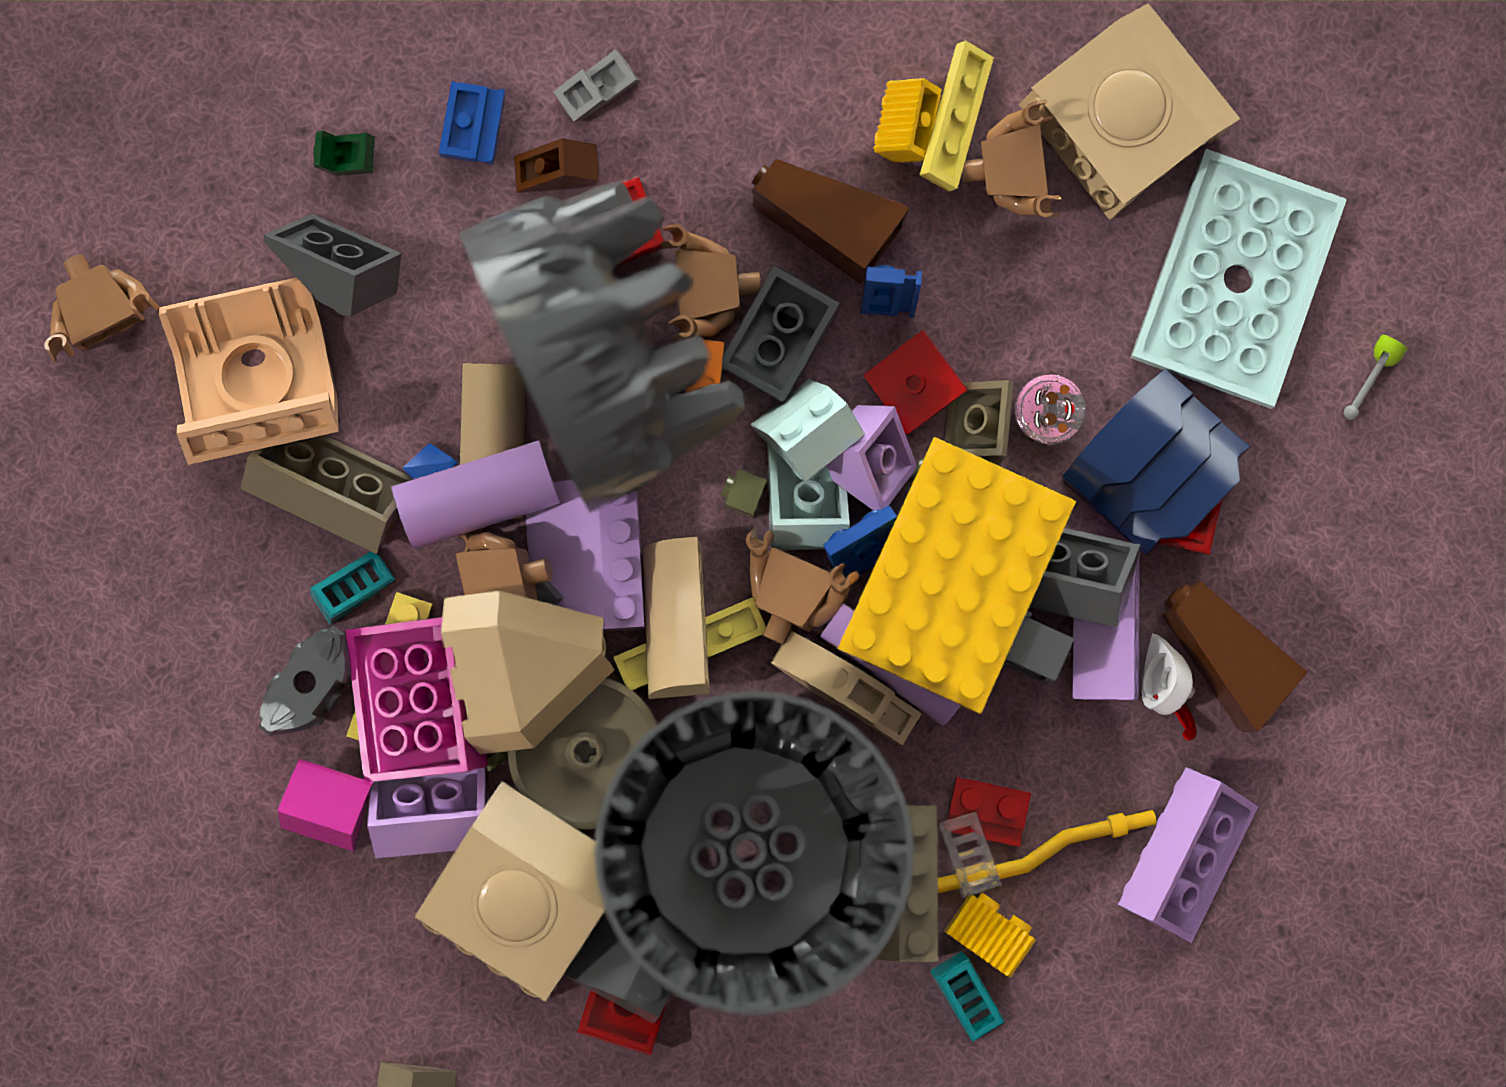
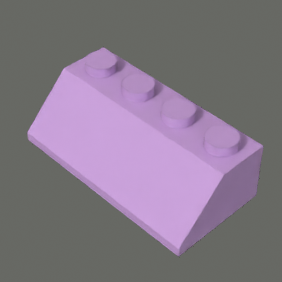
(1188, 854)

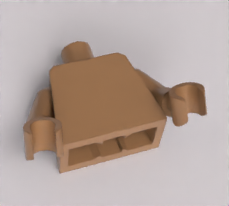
(1015, 164)
(716, 285)
(94, 306)
(497, 565)
(793, 588)

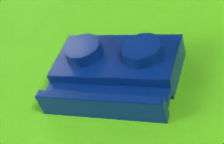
(472, 123)
(890, 291)

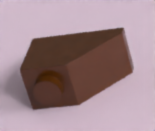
(557, 166)

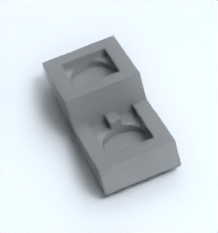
(596, 87)

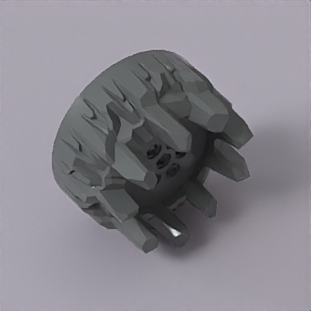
(585, 340)
(838, 883)

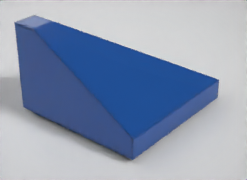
(428, 461)

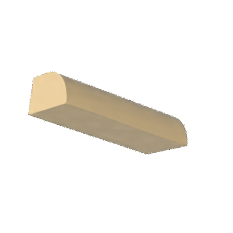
(491, 410)
(675, 618)

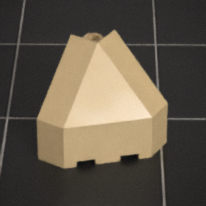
(520, 666)

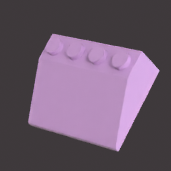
(592, 556)

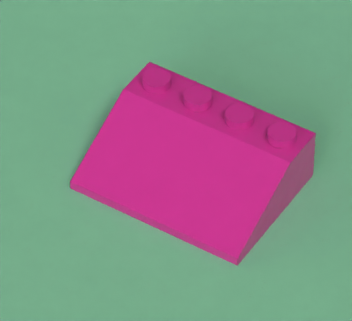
(408, 702)

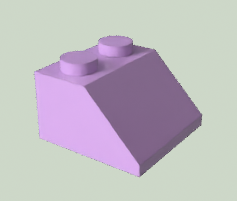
(878, 462)

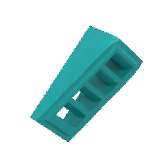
(359, 597)
(950, 969)

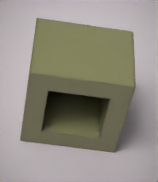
(743, 492)

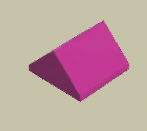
(324, 804)

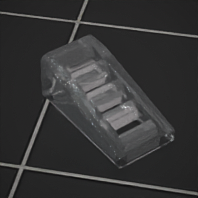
(988, 864)

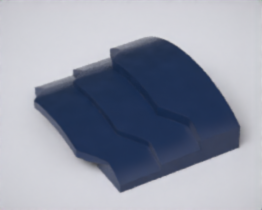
(1158, 464)

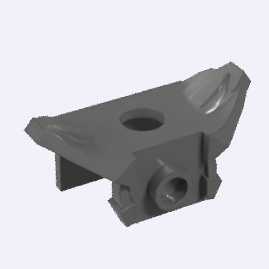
(290, 711)

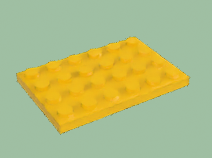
(956, 575)

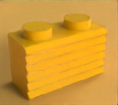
(907, 119)
(990, 934)

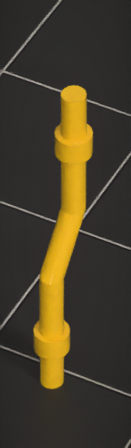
(1115, 825)

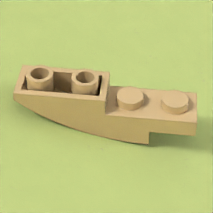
(846, 687)

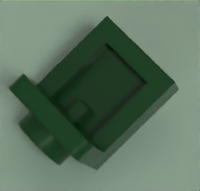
(344, 153)

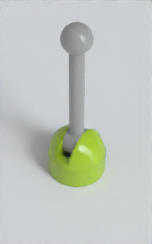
(1386, 353)

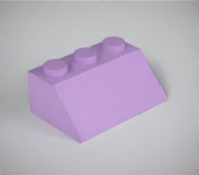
(425, 812)

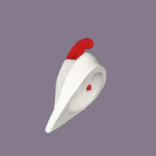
(1168, 684)

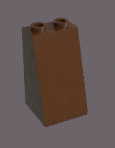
(829, 216)
(1232, 655)

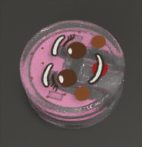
(1049, 410)

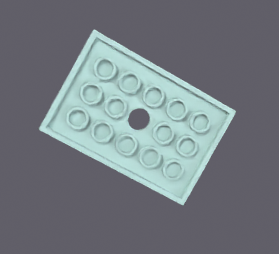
(1248, 221)

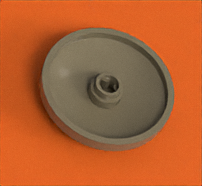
(582, 754)

